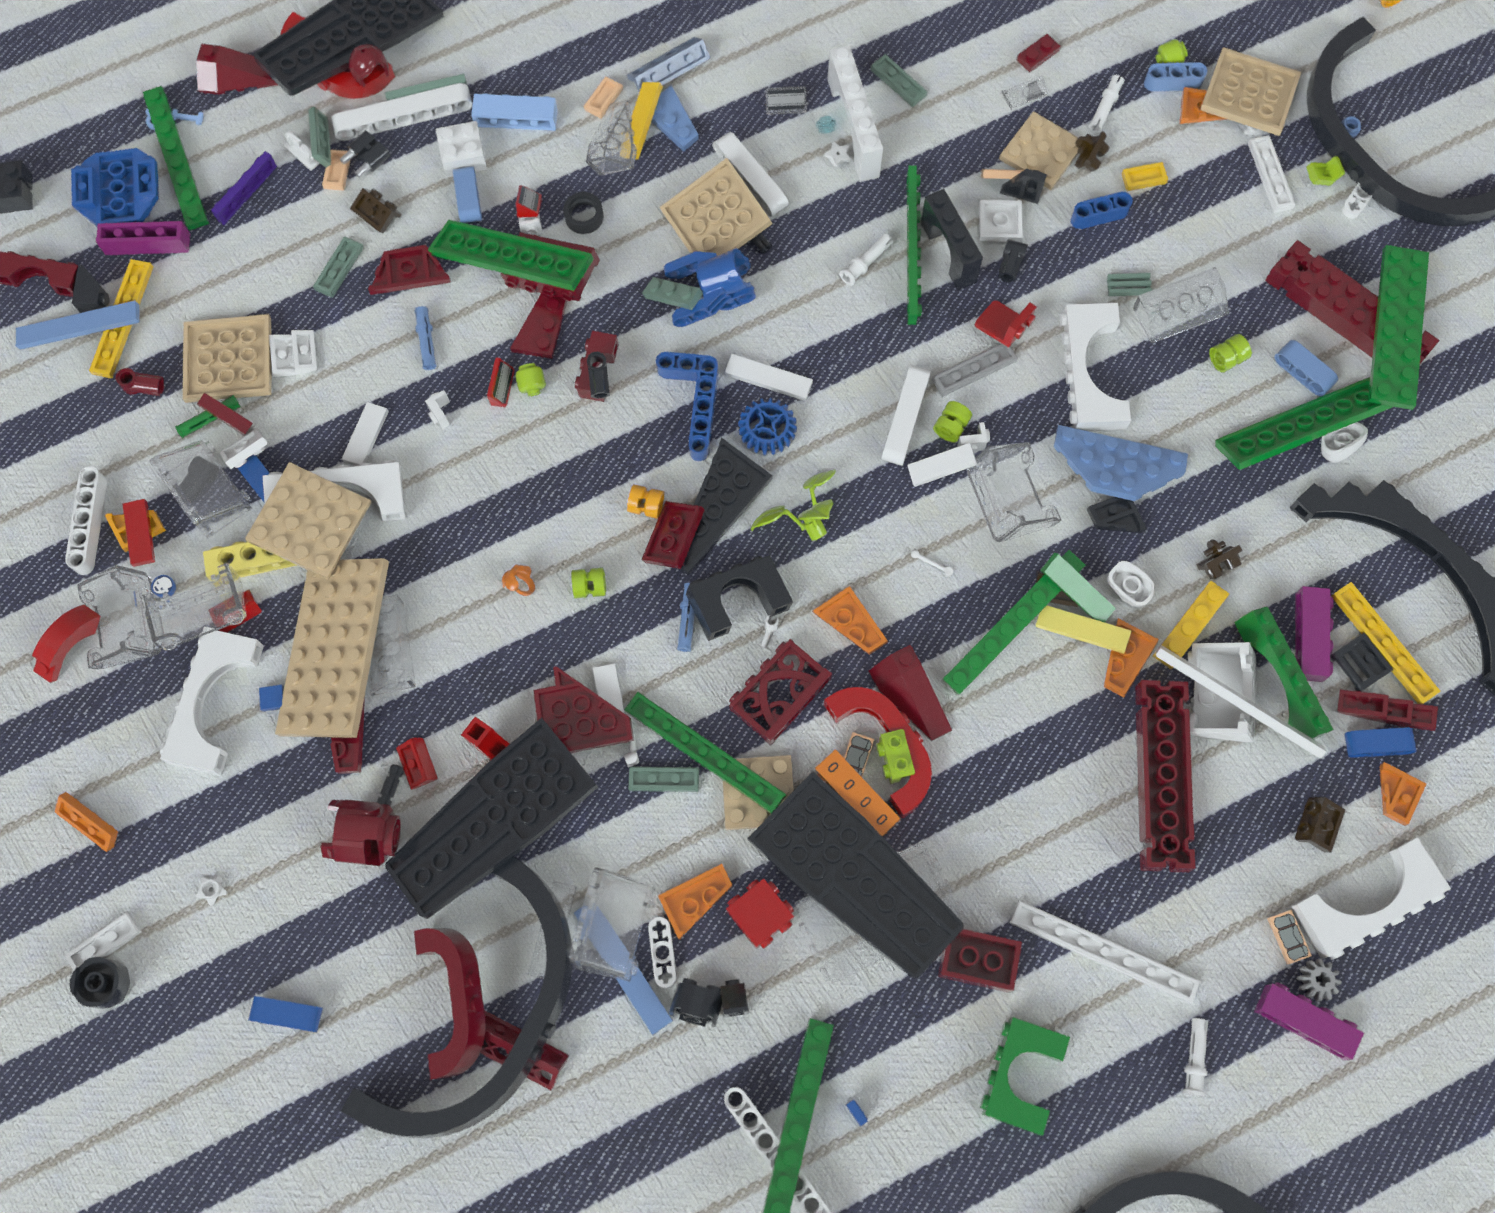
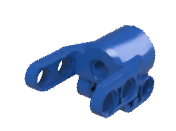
(719, 280)

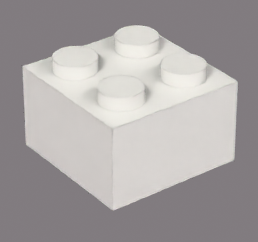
(461, 147)

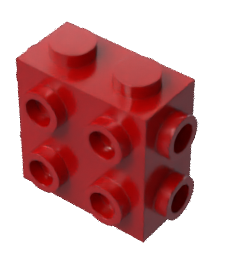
(761, 913)

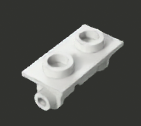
(300, 149)

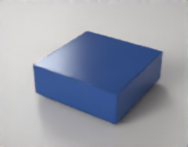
(271, 697)
(856, 1112)

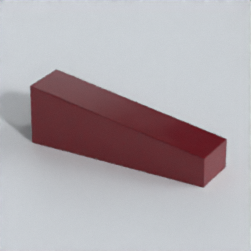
(224, 414)

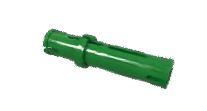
(203, 418)

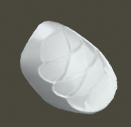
(1343, 442)
(1131, 584)

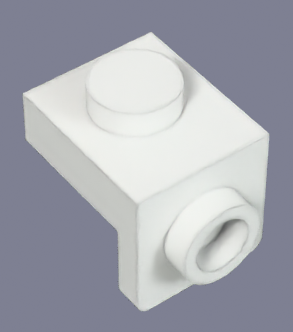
(434, 404)
(977, 441)

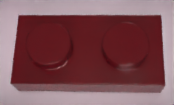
(1038, 53)

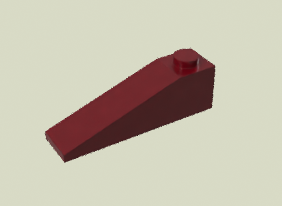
(227, 69)
(908, 687)

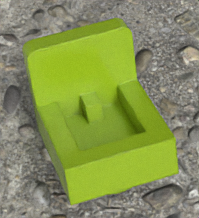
(1325, 173)

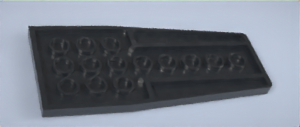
(325, 40)
(491, 819)
(856, 876)

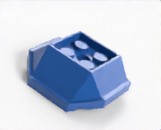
(115, 186)

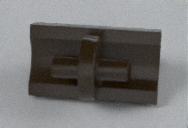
(1089, 147)
(1212, 564)

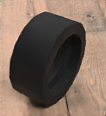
(576, 200)

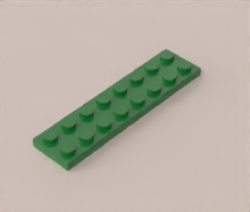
(511, 254)
(1399, 327)
(1299, 425)

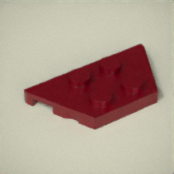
(407, 270)

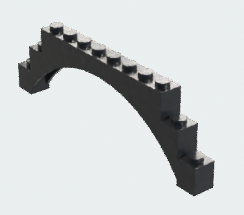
(1395, 514)

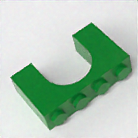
(1001, 1101)

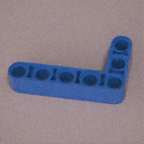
(701, 398)

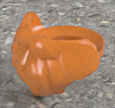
(511, 583)

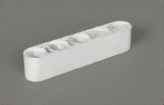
(754, 176)
(906, 415)
(90, 529)

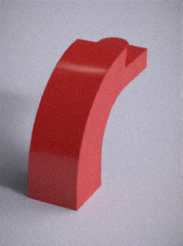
(61, 637)
(484, 738)

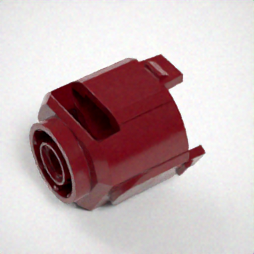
(362, 833)

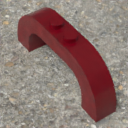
(465, 1000)

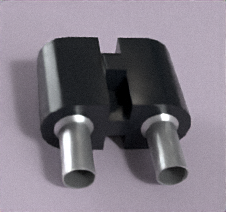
(368, 151)

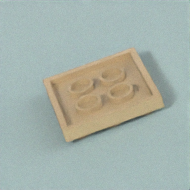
(1041, 147)
(742, 811)

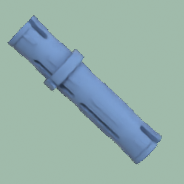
(424, 331)
(684, 643)

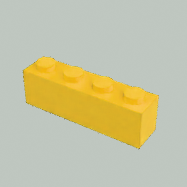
(1194, 620)

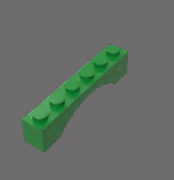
(1303, 705)

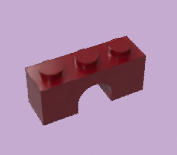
(598, 342)

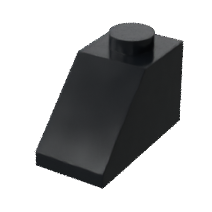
(88, 293)
(734, 998)

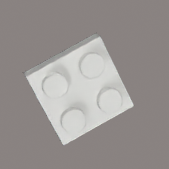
(1000, 220)
(250, 444)

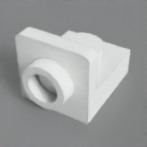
(530, 225)

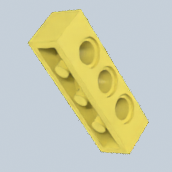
(243, 566)

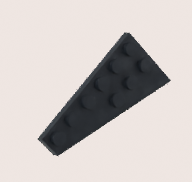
(725, 495)

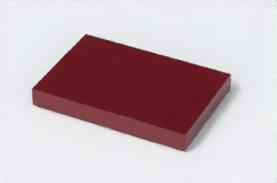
(673, 534)

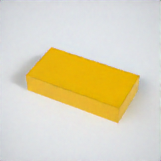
(1144, 176)

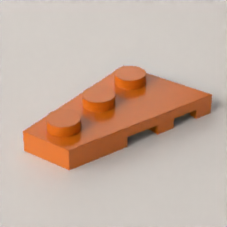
(1191, 105)
(852, 620)
(1125, 667)
(694, 898)

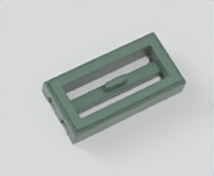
(1128, 281)

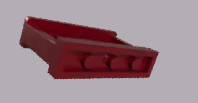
(549, 290)
(779, 723)

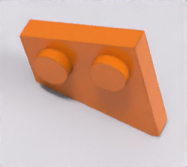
(1399, 793)

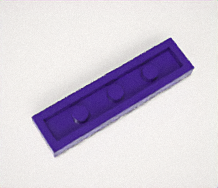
(244, 188)

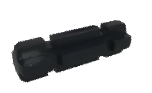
(390, 784)

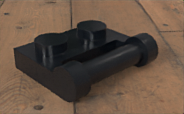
(1367, 659)

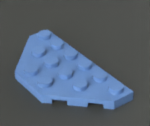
(1118, 465)

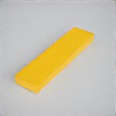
(644, 112)

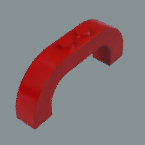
(343, 83)
(880, 707)

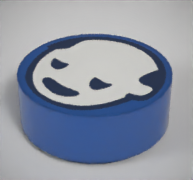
(162, 585)

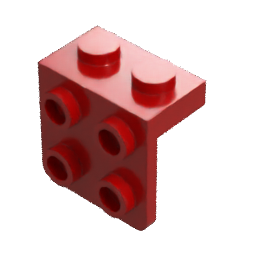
(1004, 323)

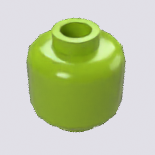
(1171, 52)
(530, 379)

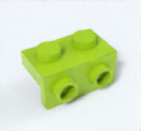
(896, 756)

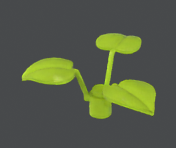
(811, 517)

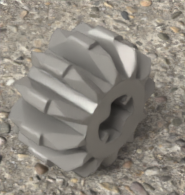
(1314, 988)

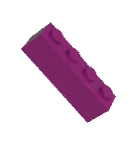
(143, 238)
(1313, 632)
(1309, 1022)

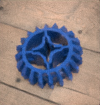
(778, 416)

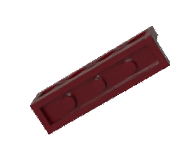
(504, 1035)

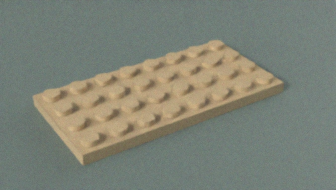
(332, 651)

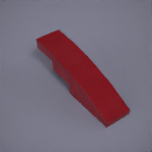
(1387, 710)

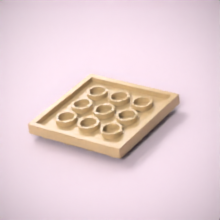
(1251, 91)
(716, 212)
(227, 358)
(308, 520)

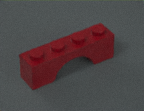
(18, 268)

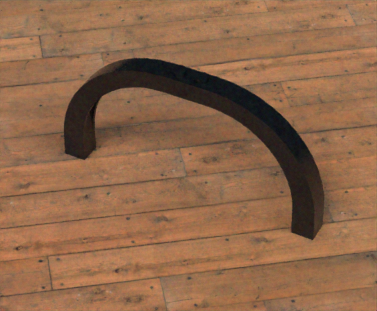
(1359, 163)
(525, 1051)
(1170, 1183)

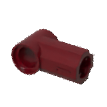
(140, 382)

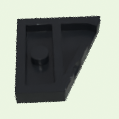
(1025, 186)
(1116, 515)

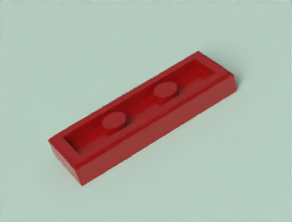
(138, 532)

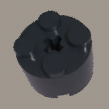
(86, 987)
(696, 1003)

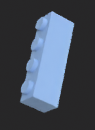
(515, 112)

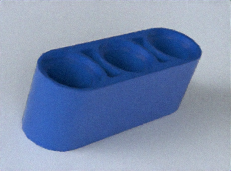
(1093, 216)
(253, 472)
(1380, 742)
(285, 1014)

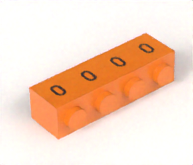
(857, 792)

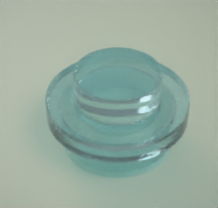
(826, 124)

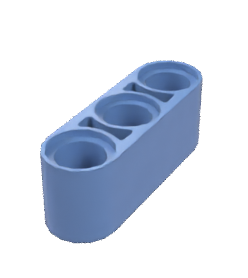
(1175, 76)
(467, 195)
(1306, 368)

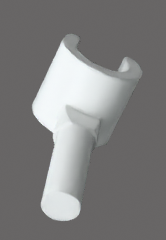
(769, 629)
(632, 757)

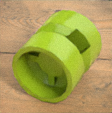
(1231, 352)
(953, 420)
(581, 580)

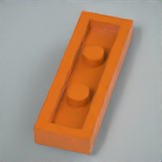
(86, 821)

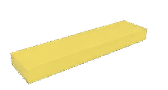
(1083, 629)

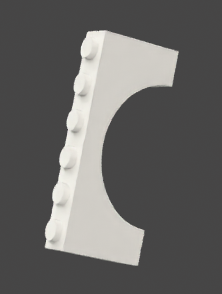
(846, 82)
(1090, 406)
(377, 481)
(186, 740)
(1415, 884)

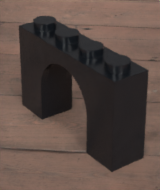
(942, 218)
(757, 575)

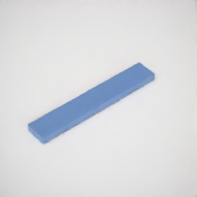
(77, 325)
(643, 999)

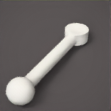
(948, 571)

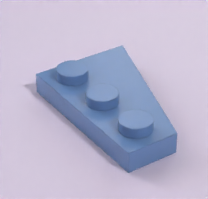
(673, 120)

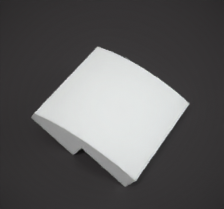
(293, 353)

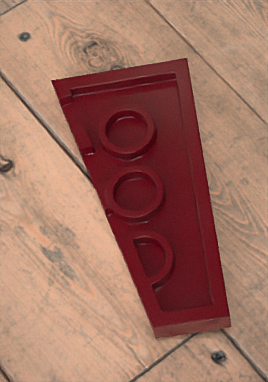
(541, 328)
(348, 751)

